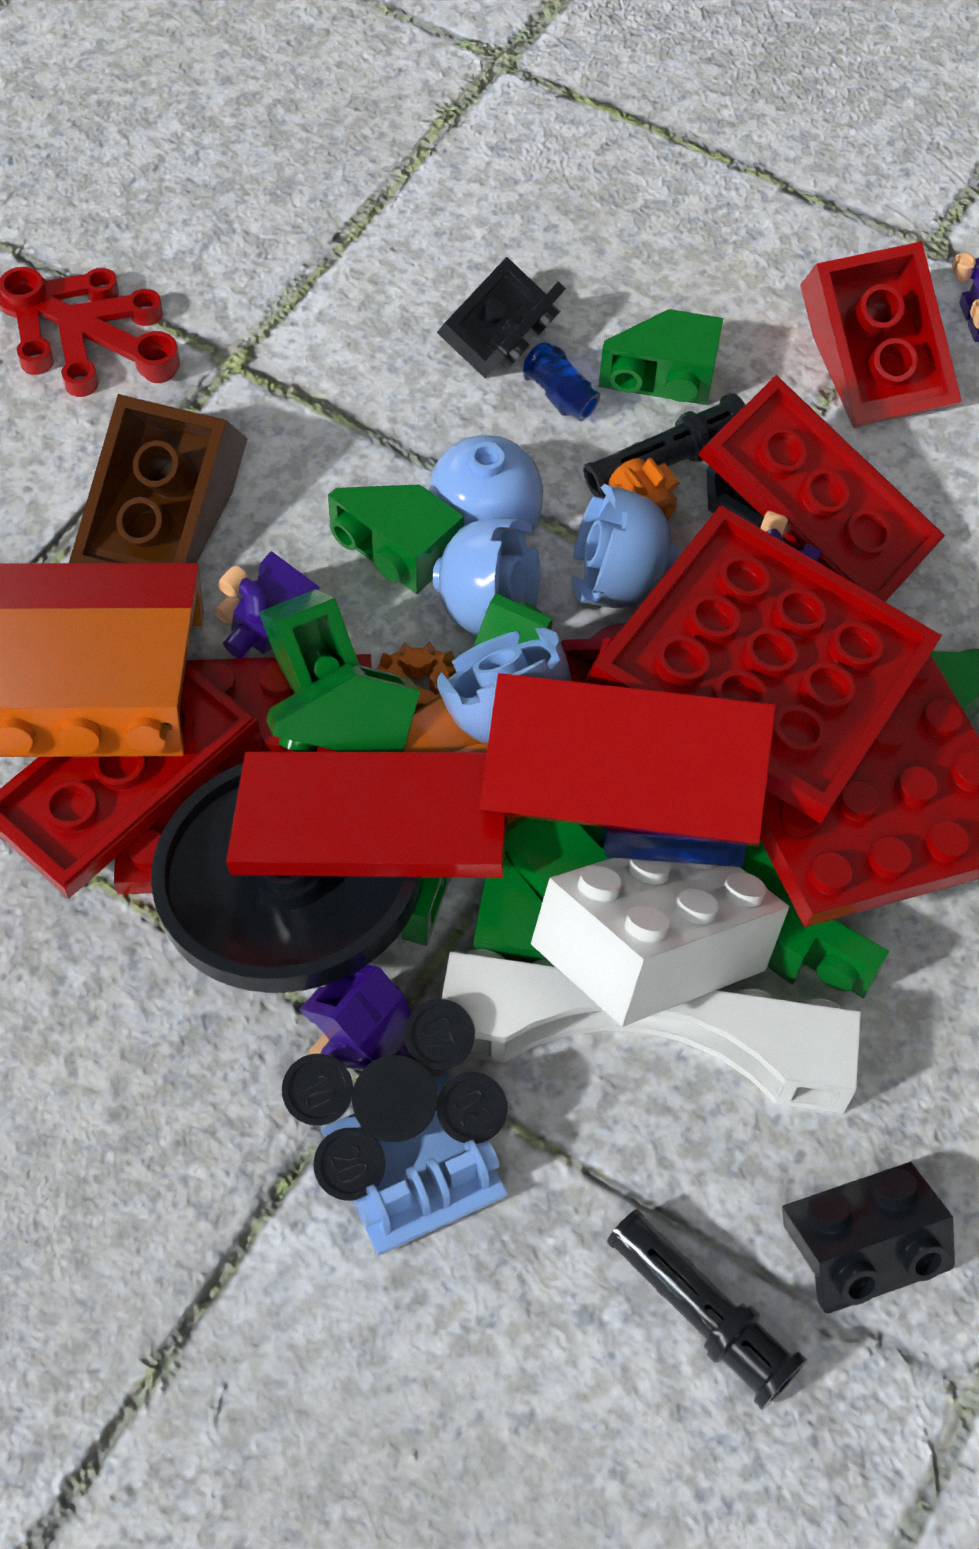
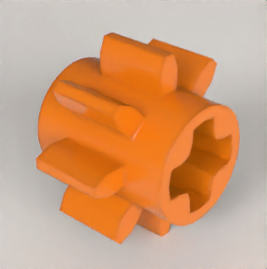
(649, 481)

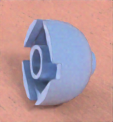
(489, 480)
(622, 548)
(483, 561)
(472, 688)

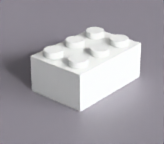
(656, 932)

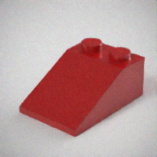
(881, 334)

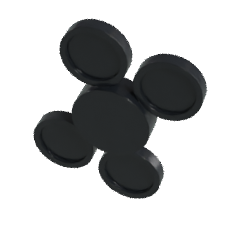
(394, 1099)

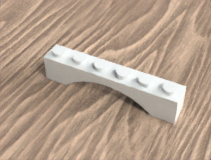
(787, 1048)

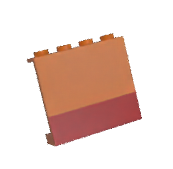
(95, 657)

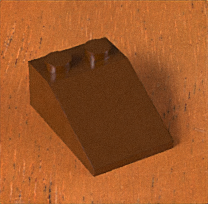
(158, 485)

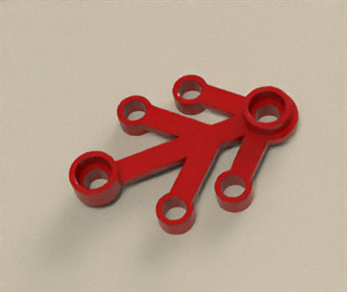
(28, 296)

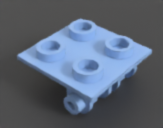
(425, 1183)

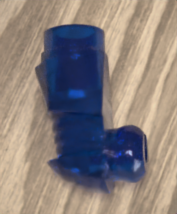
(561, 381)

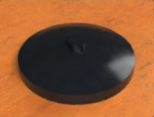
(266, 929)

